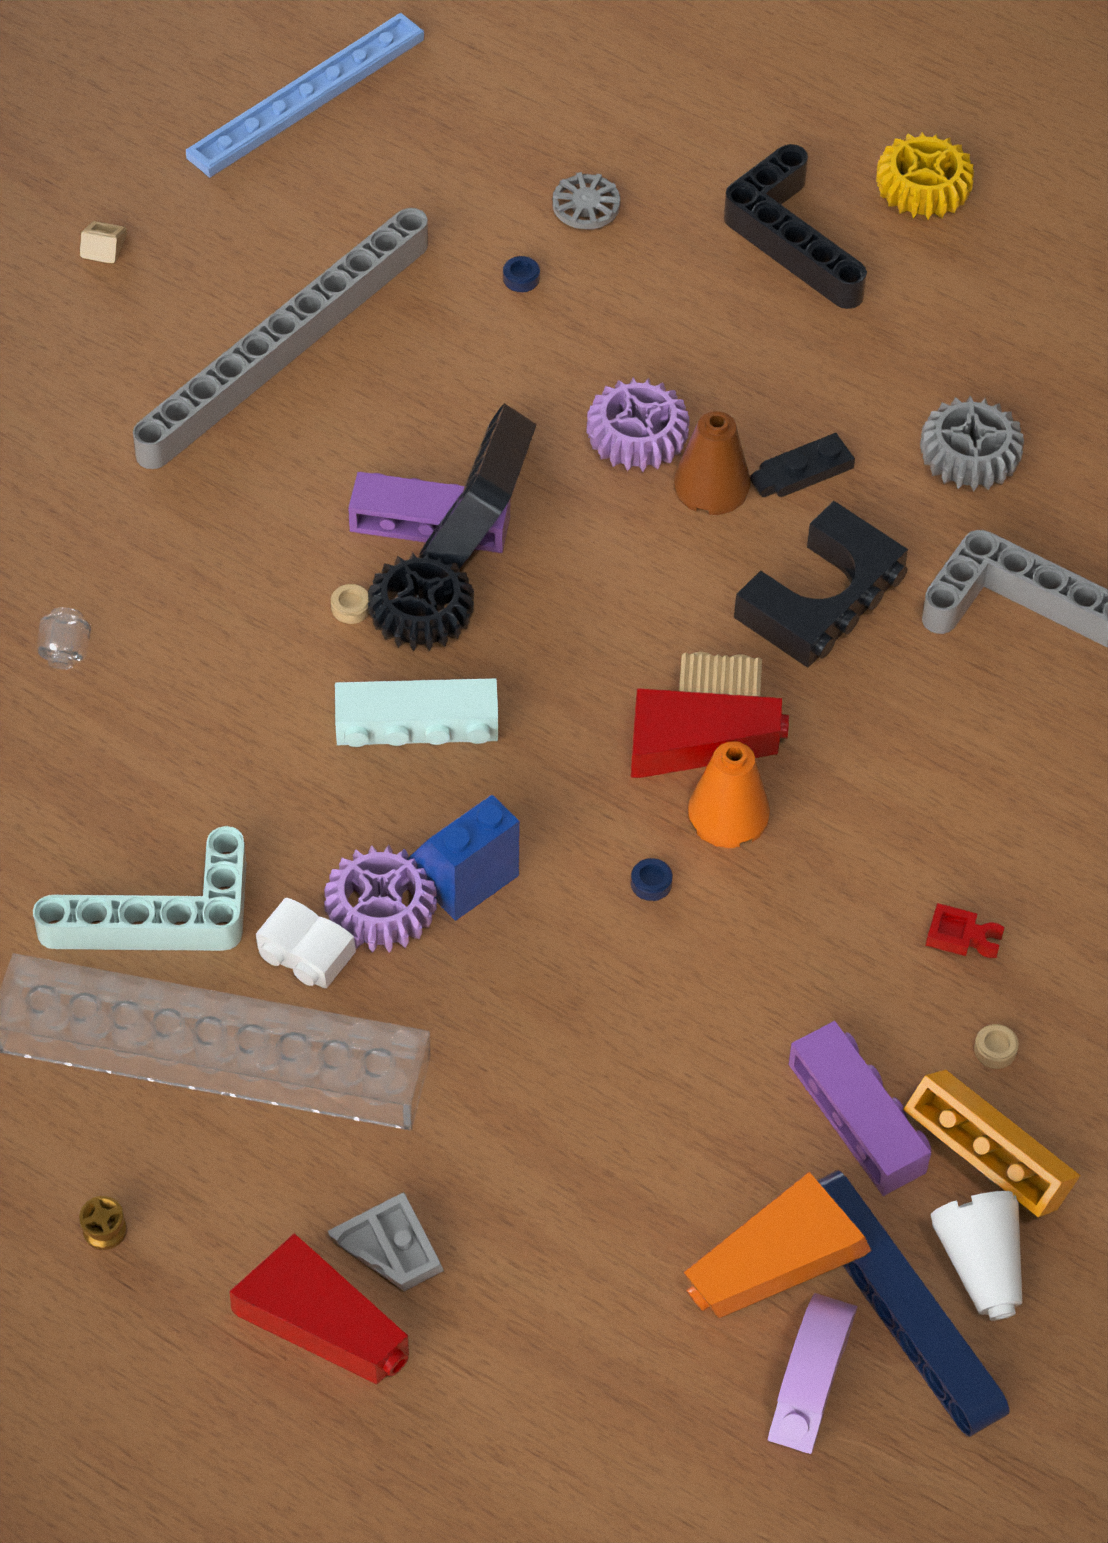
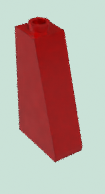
(685, 728)
(320, 1311)

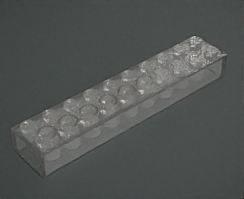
(213, 1041)

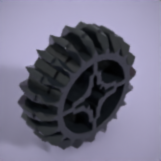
(422, 592)

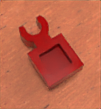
(957, 930)

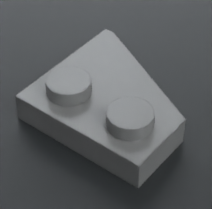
(390, 1243)

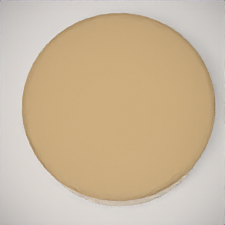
(350, 603)
(996, 1046)

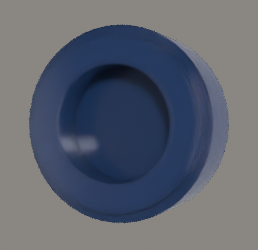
(521, 274)
(651, 879)

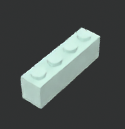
(416, 712)

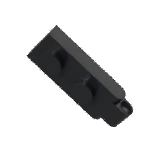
(803, 467)

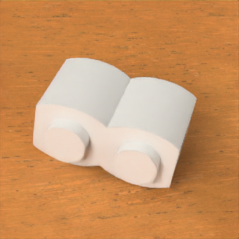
(305, 943)

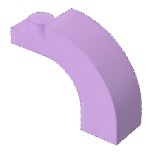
(811, 1372)

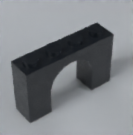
(810, 626)

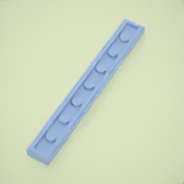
(304, 95)

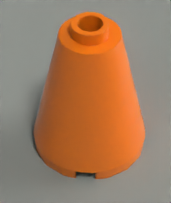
(730, 798)

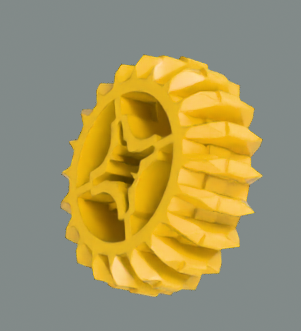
(924, 182)

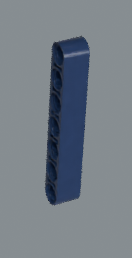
(918, 1319)

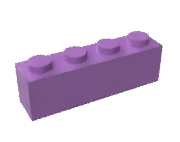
(411, 509)
(860, 1107)

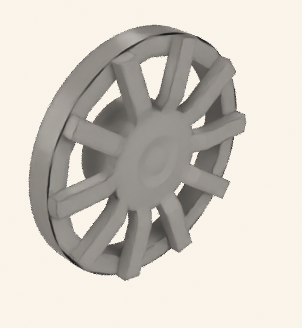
(586, 201)

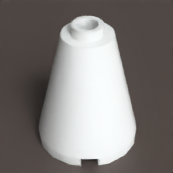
(985, 1249)

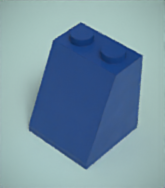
(472, 856)

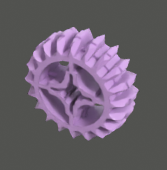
(629, 422)
(380, 914)

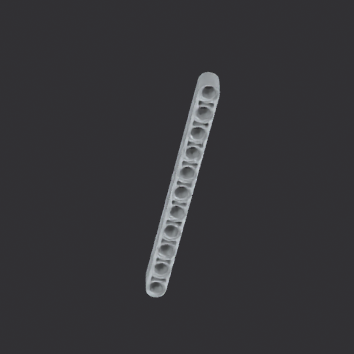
(280, 339)

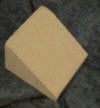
(102, 241)

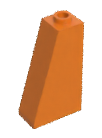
(776, 1249)

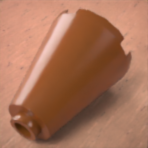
(713, 467)

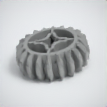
(971, 443)

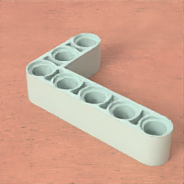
(156, 912)

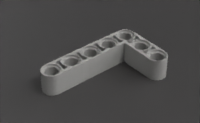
(1020, 576)

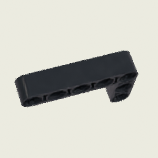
(757, 214)
(486, 488)

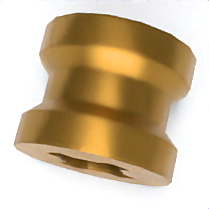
(100, 1212)

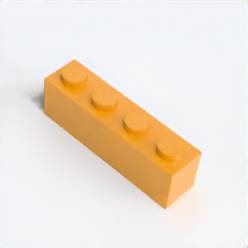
(991, 1142)

